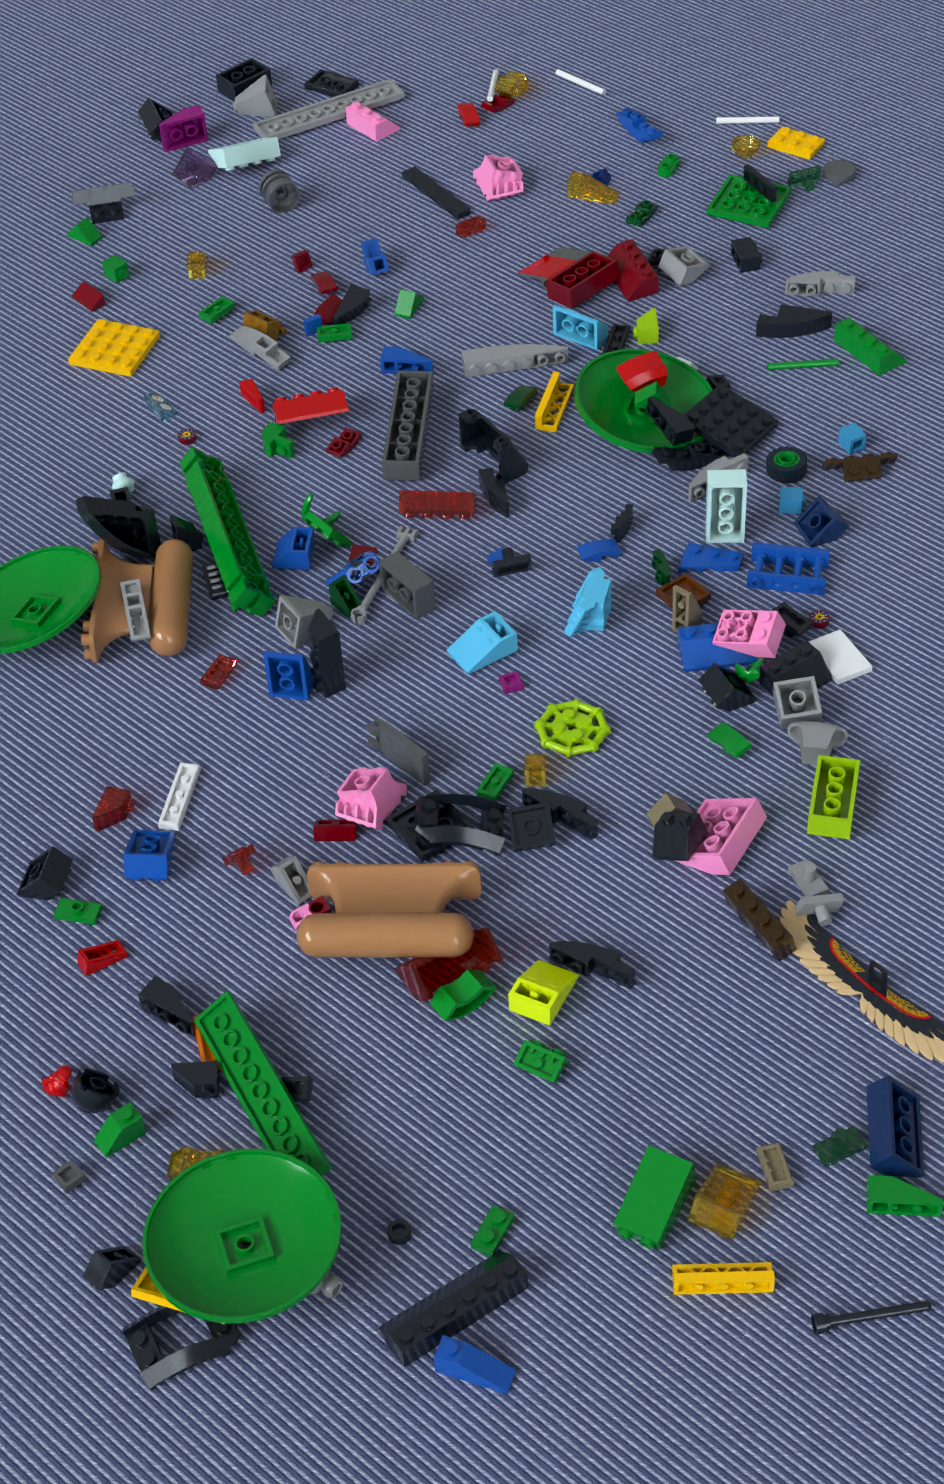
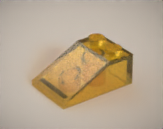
(724, 1201)

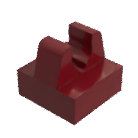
(301, 261)

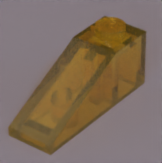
(588, 188)

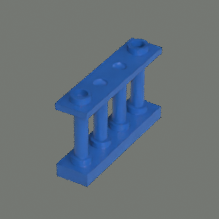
(793, 556)

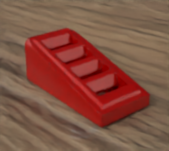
(252, 394)
(90, 964)

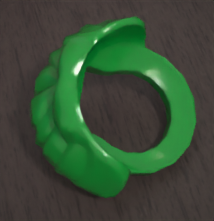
(750, 673)

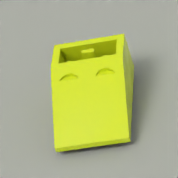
(541, 991)

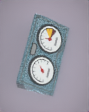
(159, 406)

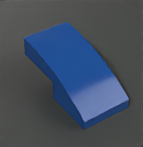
(596, 549)

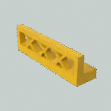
(548, 404)
(720, 1280)

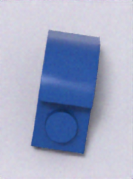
(373, 258)

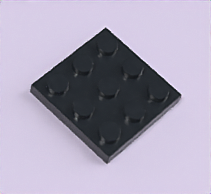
(403, 826)

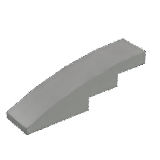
(135, 610)

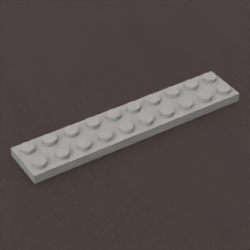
(327, 110)

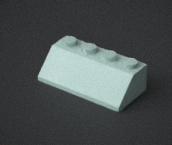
(245, 153)

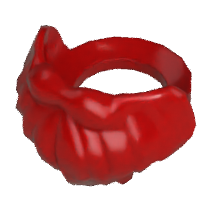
(57, 1083)

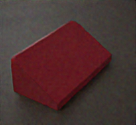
(88, 297)
(328, 309)
(335, 830)

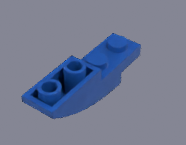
(637, 126)

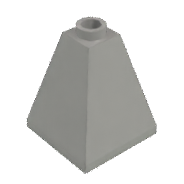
(257, 100)
(295, 617)

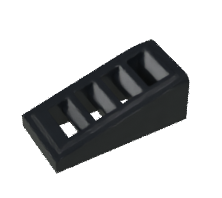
(214, 581)

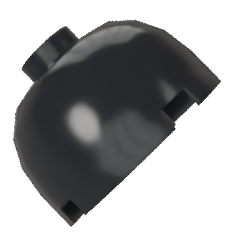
(93, 1091)

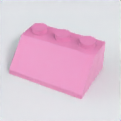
(369, 122)

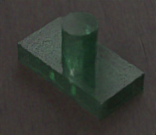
(805, 177)
(839, 1146)

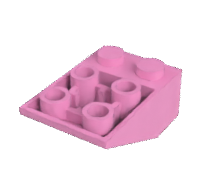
(750, 632)

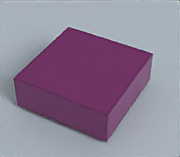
(511, 682)

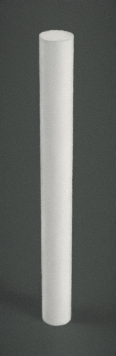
(580, 82)
(493, 85)
(737, 120)

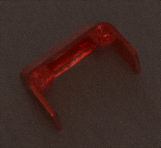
(425, 975)

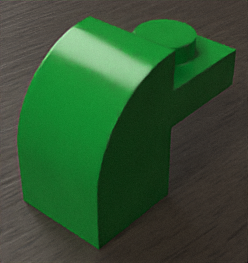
(276, 441)

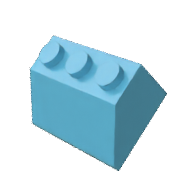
(579, 328)

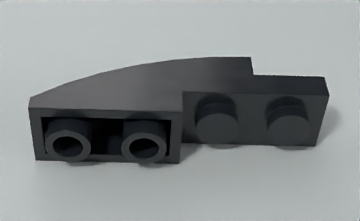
(690, 458)
(563, 808)
(587, 957)

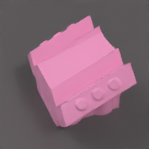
(498, 177)
(369, 796)

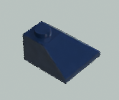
(820, 523)

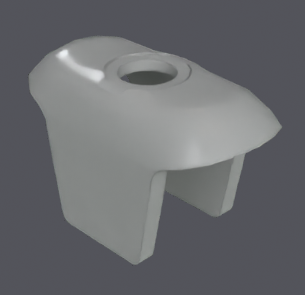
(816, 739)

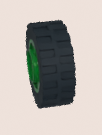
(786, 464)

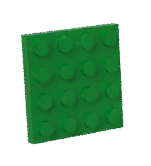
(744, 204)

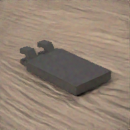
(400, 750)

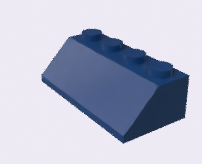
(699, 652)

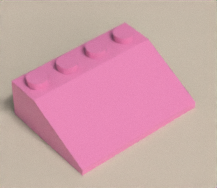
(731, 829)

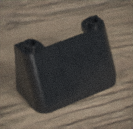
(482, 435)

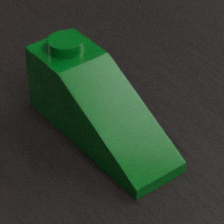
(897, 1197)

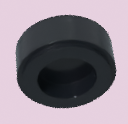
(399, 1232)

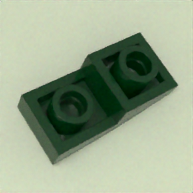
(642, 213)
(520, 397)
(661, 566)

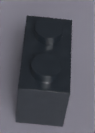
(746, 254)

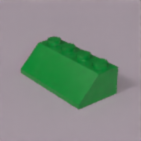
(866, 347)

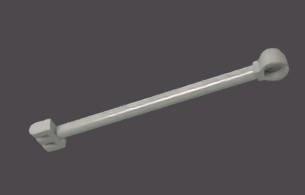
(359, 614)

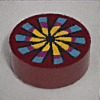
(186, 436)
(819, 619)

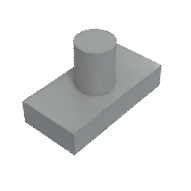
(807, 878)
(820, 905)

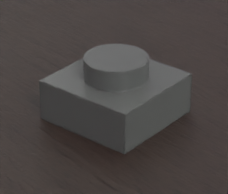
(68, 1176)

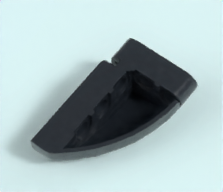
(121, 525)

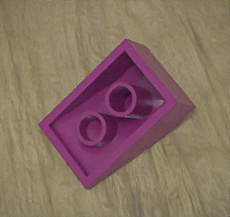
(184, 129)

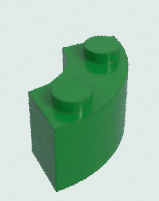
(462, 995)

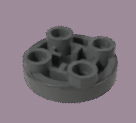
(839, 171)

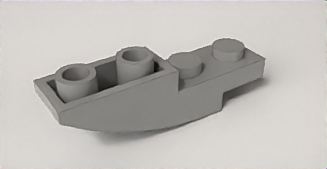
(822, 281)
(262, 345)
(699, 483)

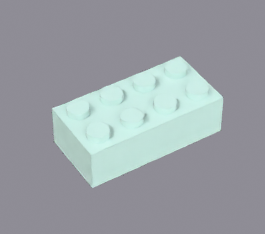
(726, 506)

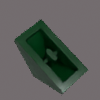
(343, 596)

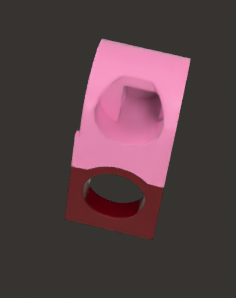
(316, 906)

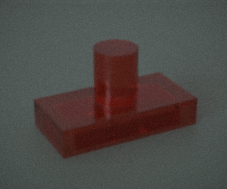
(240, 857)

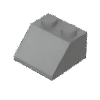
(682, 264)

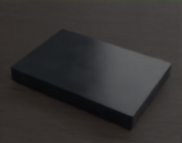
(331, 83)

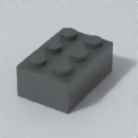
(407, 585)

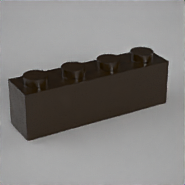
(759, 920)

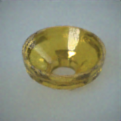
(745, 146)

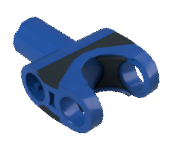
(358, 564)

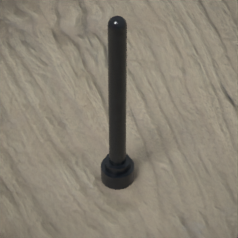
(822, 1322)

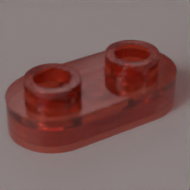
(470, 226)

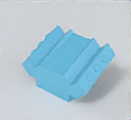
(591, 604)

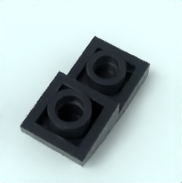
(622, 523)

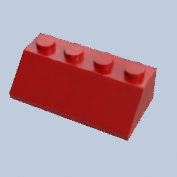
(309, 406)

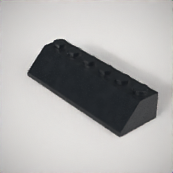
(454, 1307)

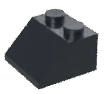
(726, 688)
(678, 836)
(45, 875)

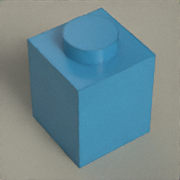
(852, 438)
(791, 500)

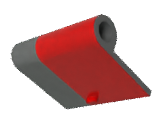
(552, 264)

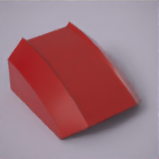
(643, 371)

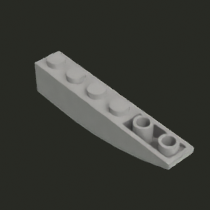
(511, 358)

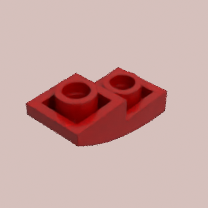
(469, 114)

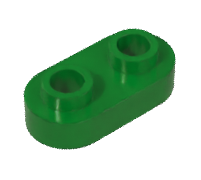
(668, 165)

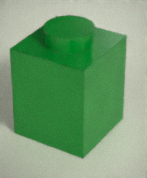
(115, 269)

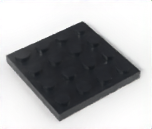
(730, 421)

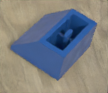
(295, 549)

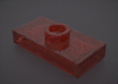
(218, 671)

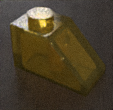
(197, 264)
(535, 769)

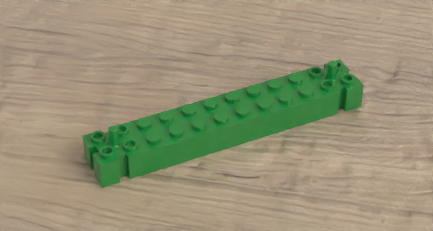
(227, 533)

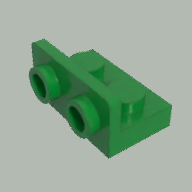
(540, 1061)

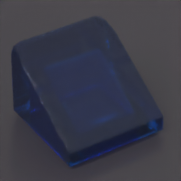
(602, 176)

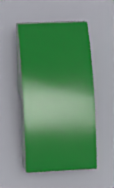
(730, 740)

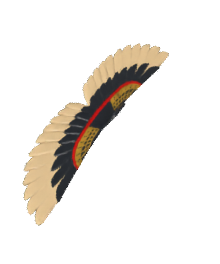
(847, 976)

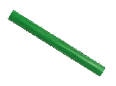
(802, 364)

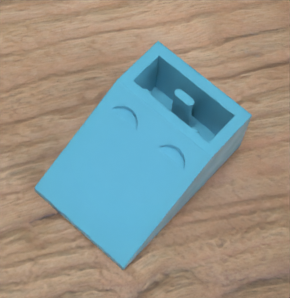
(484, 643)

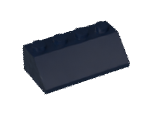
(894, 1129)

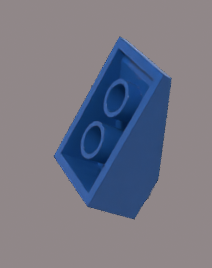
(288, 675)
(149, 854)

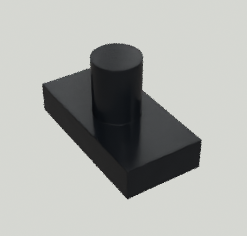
(510, 563)
(795, 622)
(299, 1087)

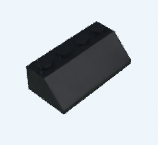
(325, 655)

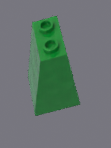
(655, 1198)

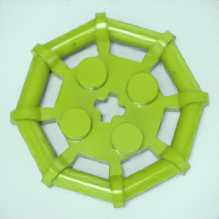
(565, 739)

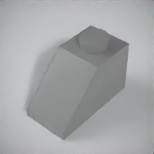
(292, 878)

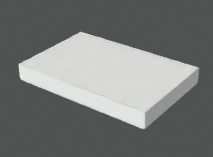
(841, 657)

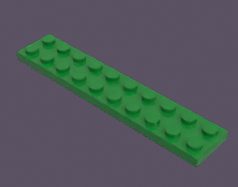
(258, 1083)

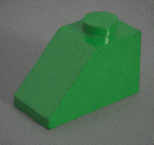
(120, 1130)

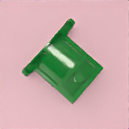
(324, 525)

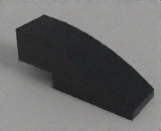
(494, 491)

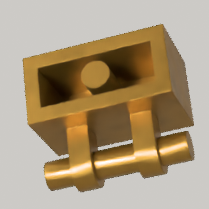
(264, 324)

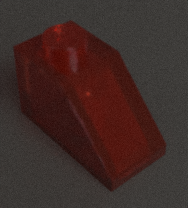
(112, 808)

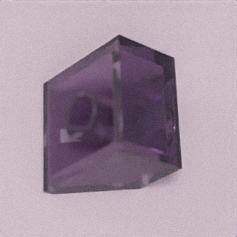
(194, 168)

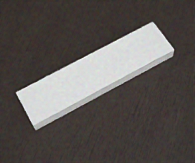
(179, 796)

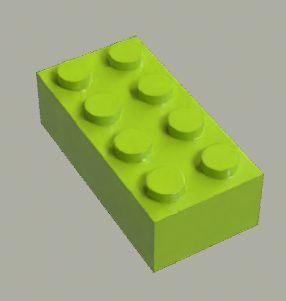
(833, 797)

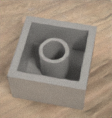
(797, 701)

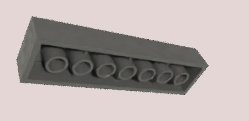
(408, 425)

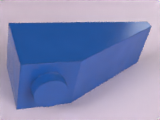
(401, 359)
(472, 1365)

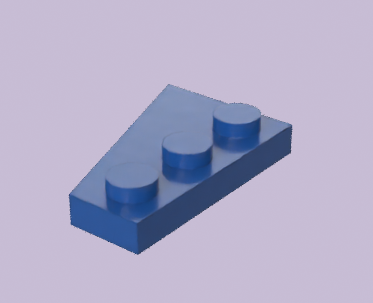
(705, 557)

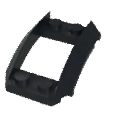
(487, 837)
(149, 1357)

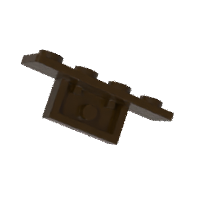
(860, 468)

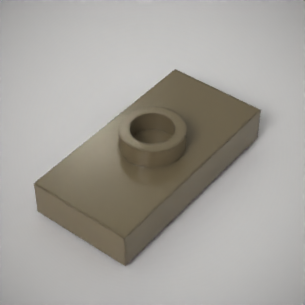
(774, 1167)

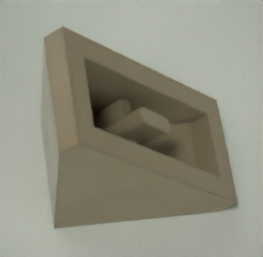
(667, 803)

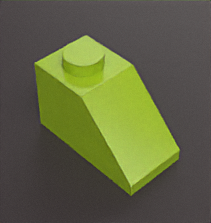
(647, 328)

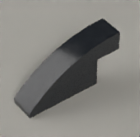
(793, 322)

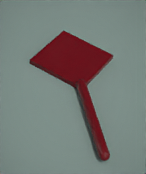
(359, 549)

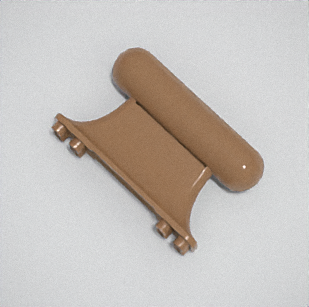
(164, 592)
(389, 910)

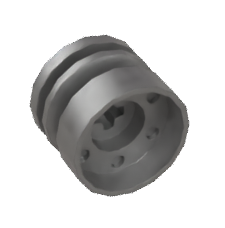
(279, 191)

